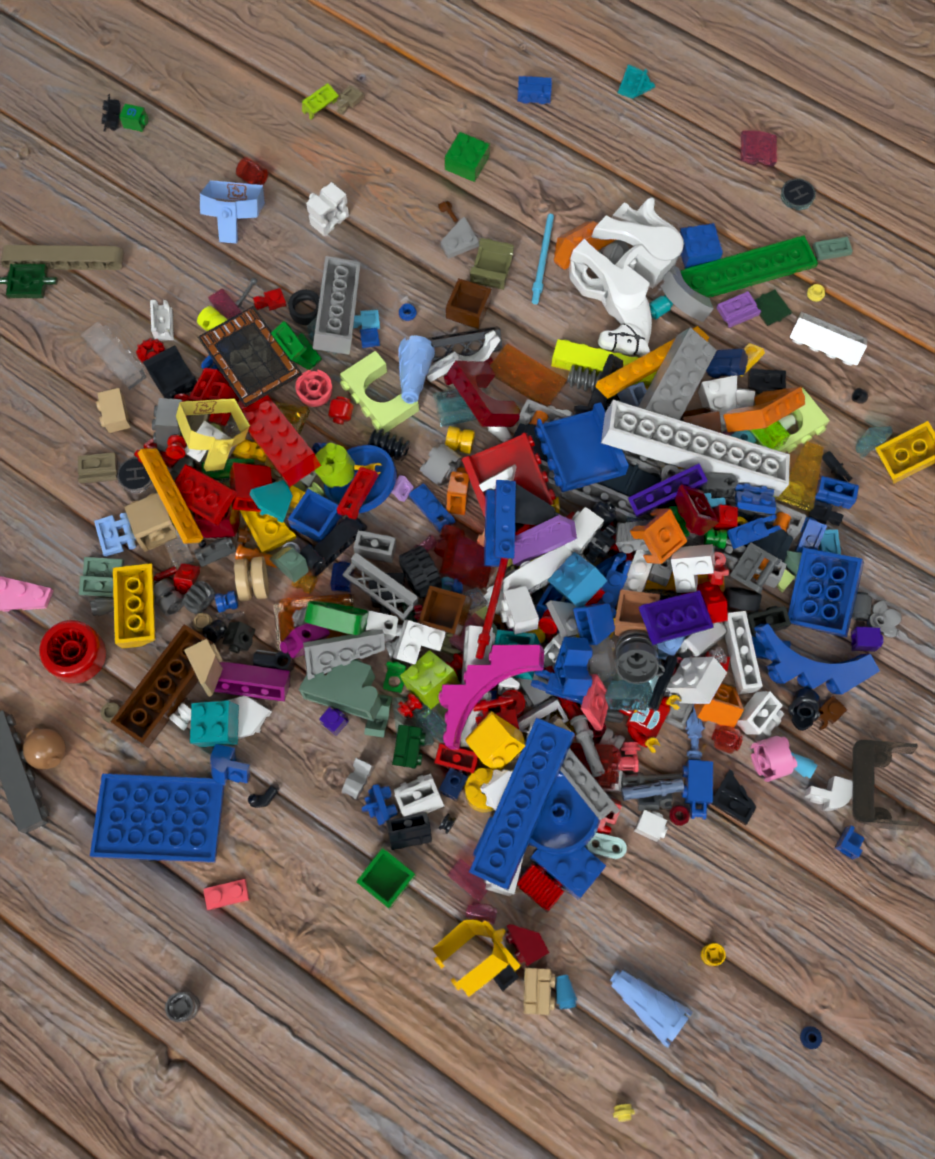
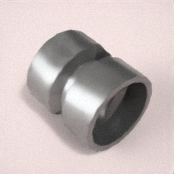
(167, 598)
(182, 1006)

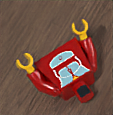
(645, 725)

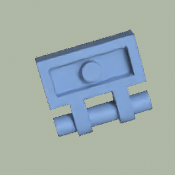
(109, 536)

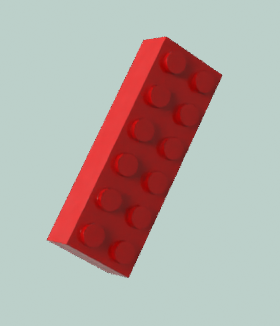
(279, 440)

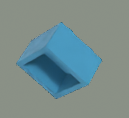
(577, 580)

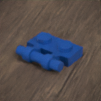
(755, 498)

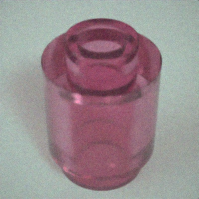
(481, 912)

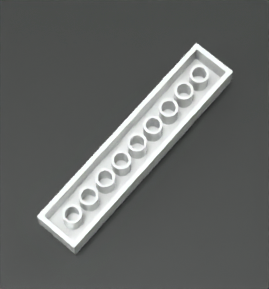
(690, 445)

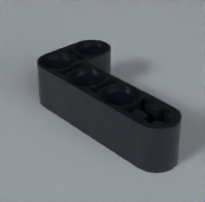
(332, 545)

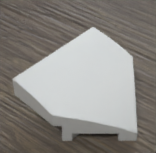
(250, 716)
(496, 787)

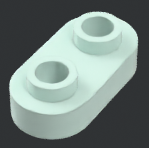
(605, 846)

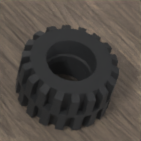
(419, 571)

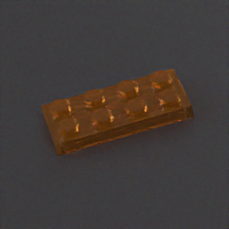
(527, 376)

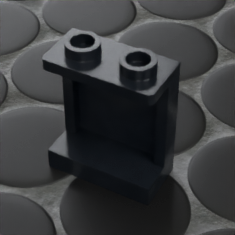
(170, 373)

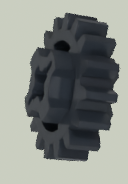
(601, 544)

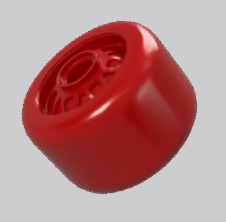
(62, 642)

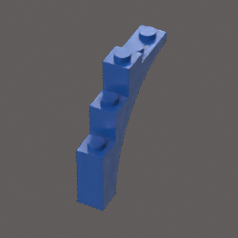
(788, 664)

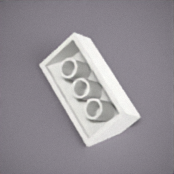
(829, 339)

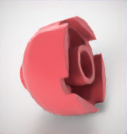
(314, 388)

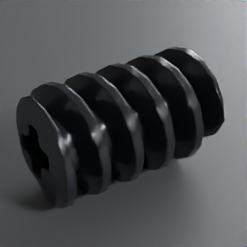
(390, 445)

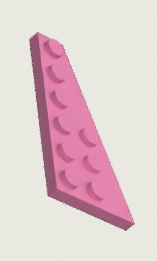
(22, 595)

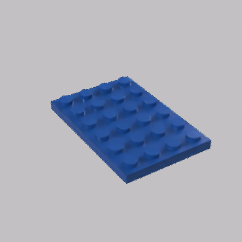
(157, 818)

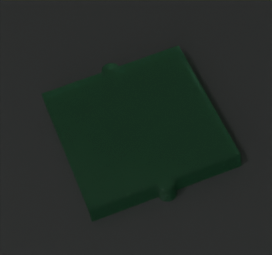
(772, 308)

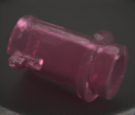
(428, 543)

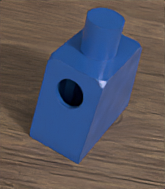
(595, 621)

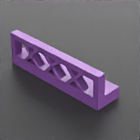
(543, 539)

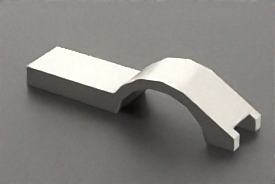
(443, 365)

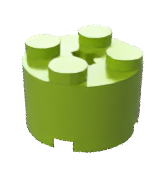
(336, 465)

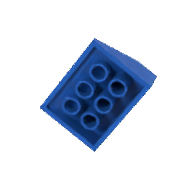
(825, 591)

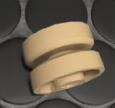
(251, 578)

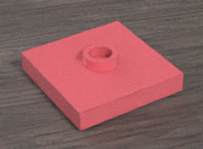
(595, 704)

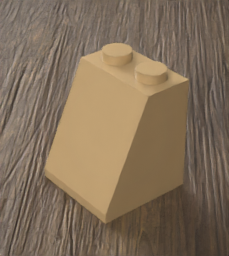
(150, 522)

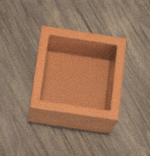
(628, 614)

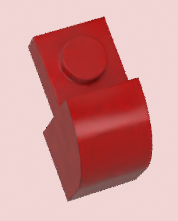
(220, 391)

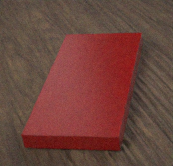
(204, 494)

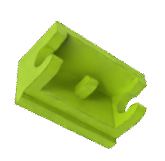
(319, 100)

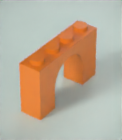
(769, 409)

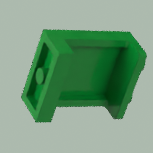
(296, 347)

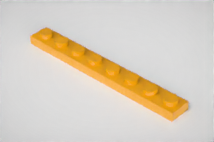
(637, 369)

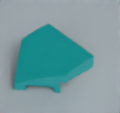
(635, 82)
(273, 499)

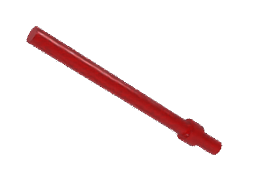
(484, 637)

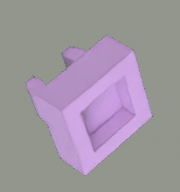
(402, 488)

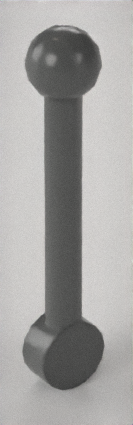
(239, 302)

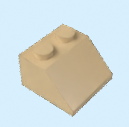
(206, 664)

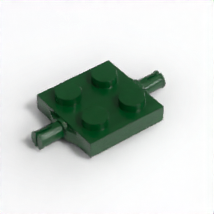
(27, 280)

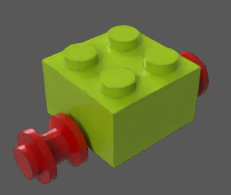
(426, 681)

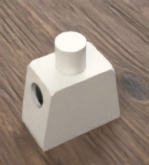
(385, 622)

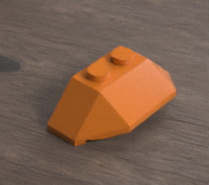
(571, 239)

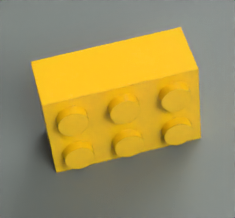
(908, 452)

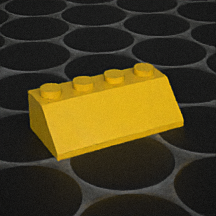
(133, 605)

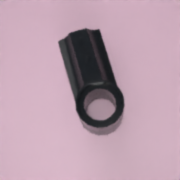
(272, 660)

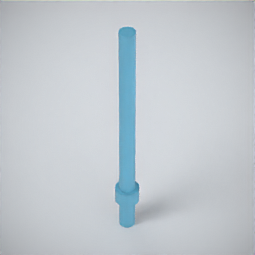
(538, 285)

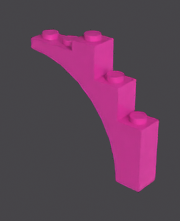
(479, 679)

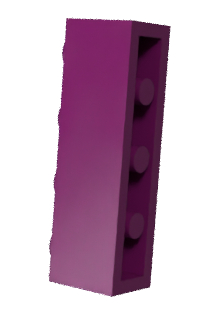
(253, 681)

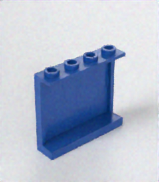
(577, 451)

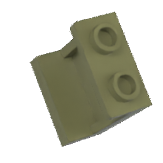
(492, 263)

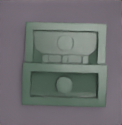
(98, 576)

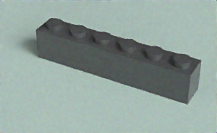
(19, 779)

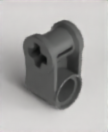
(717, 485)

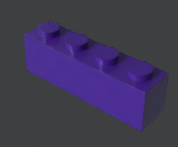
(666, 490)

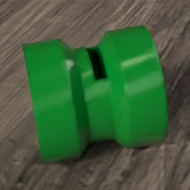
(717, 538)

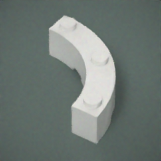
(532, 574)

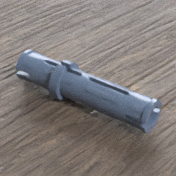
(660, 788)

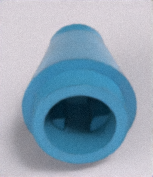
(565, 993)

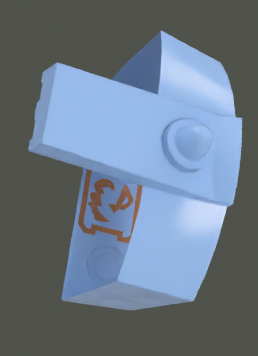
(248, 205)

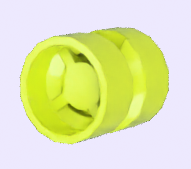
(210, 318)

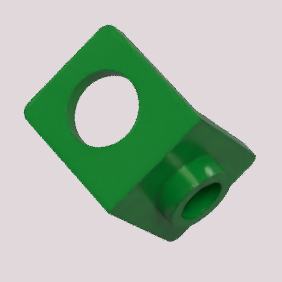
(394, 669)

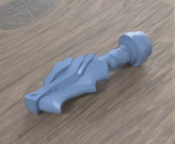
(694, 728)

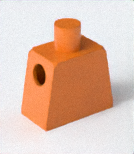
(458, 487)

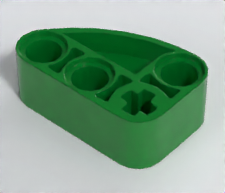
(336, 617)

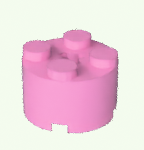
(773, 758)

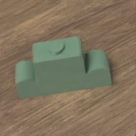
(346, 689)

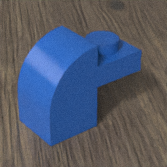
(225, 768)

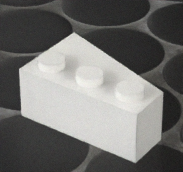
(719, 395)

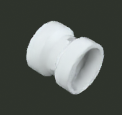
(182, 716)

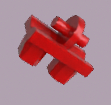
(720, 569)

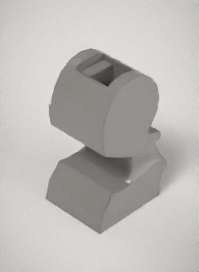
(356, 780)

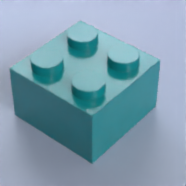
(214, 723)

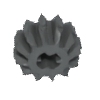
(198, 597)

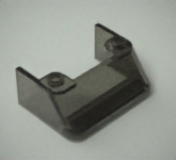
(865, 758)

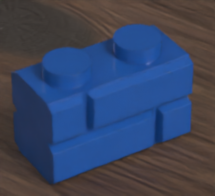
(534, 89)
(836, 492)

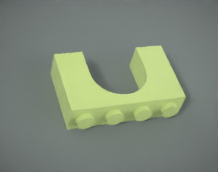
(383, 414)
(810, 422)

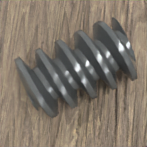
(582, 378)

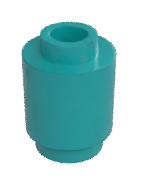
(660, 306)

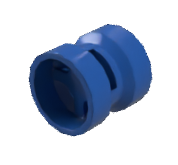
(222, 603)

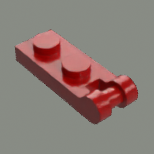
(357, 492)

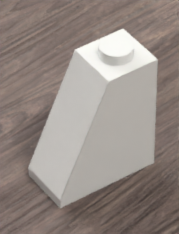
(701, 642)

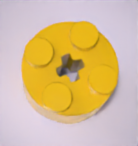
(473, 791)

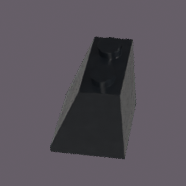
(531, 509)

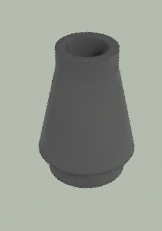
(102, 606)

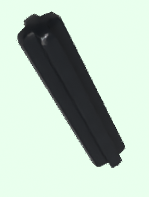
(662, 683)

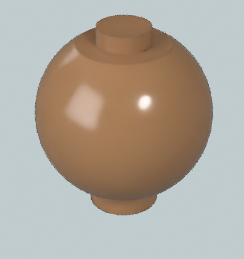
(44, 748)

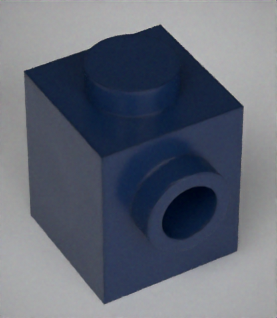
(453, 784)

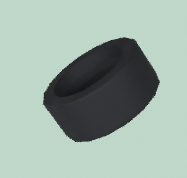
(299, 296)
(742, 598)

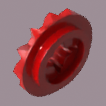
(142, 353)

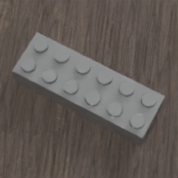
(337, 305)
(678, 375)

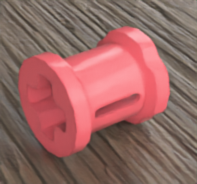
(628, 764)

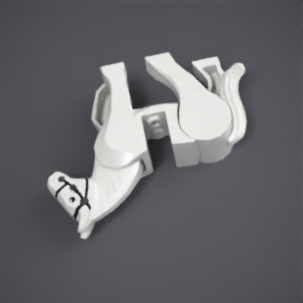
(625, 284)

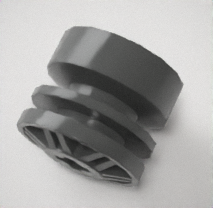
(636, 657)

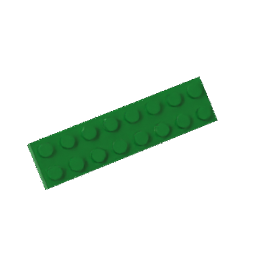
(750, 267)

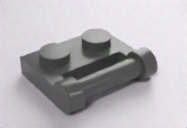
(749, 564)

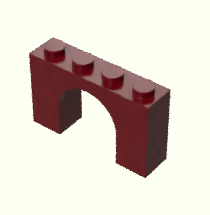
(468, 379)

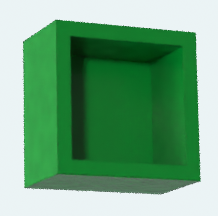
(467, 156)
(386, 878)

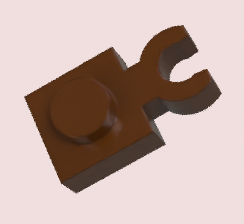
(831, 712)

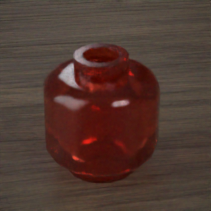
(727, 739)

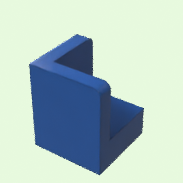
(850, 843)

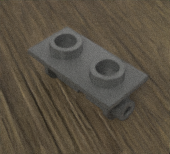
(215, 551)

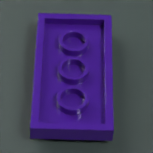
(676, 617)

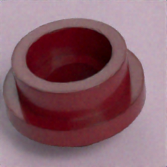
(685, 813)

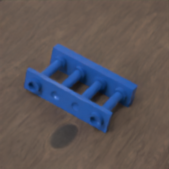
(499, 523)

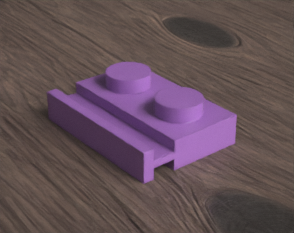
(738, 309)

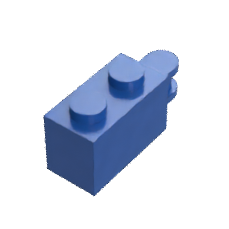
(698, 786)

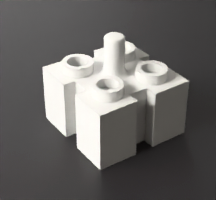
(327, 208)

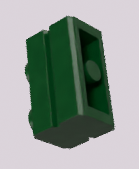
(407, 746)

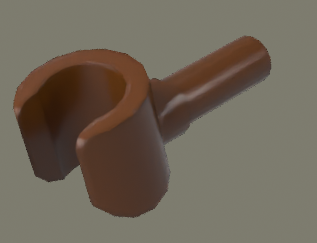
(446, 206)

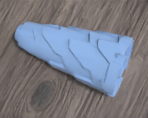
(414, 364)
(653, 1007)

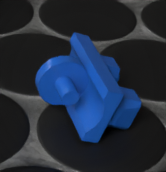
(376, 806)

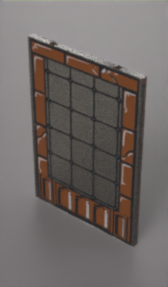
(249, 356)

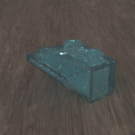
(452, 408)

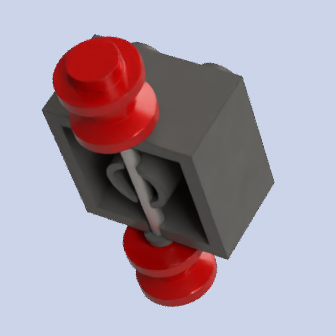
(168, 433)

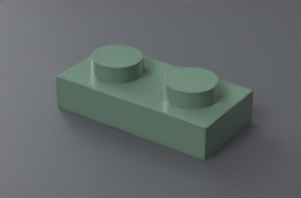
(832, 248)

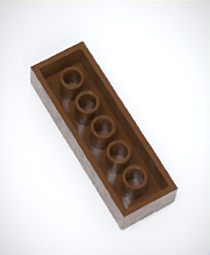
(160, 690)

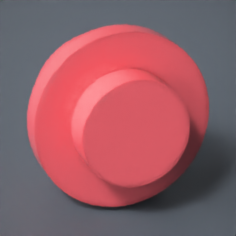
(630, 748)

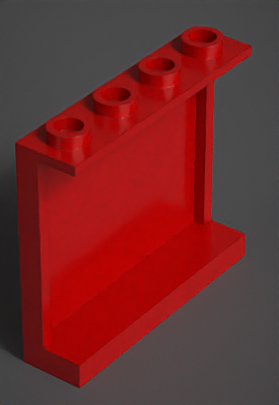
(500, 457)

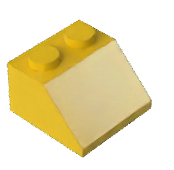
(495, 741)

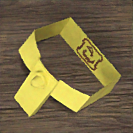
(218, 449)

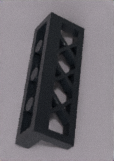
(467, 336)

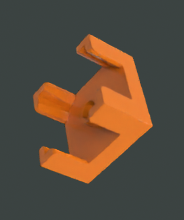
(661, 536)

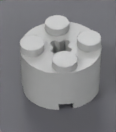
(441, 464)

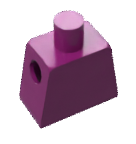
(294, 641)

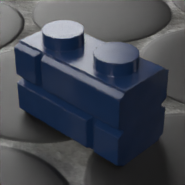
(728, 363)

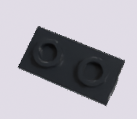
(108, 119)

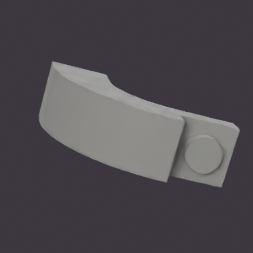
(684, 297)

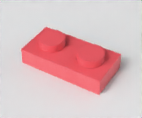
(226, 894)

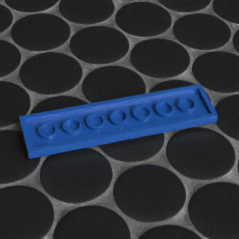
(522, 803)

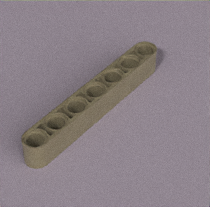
(64, 256)

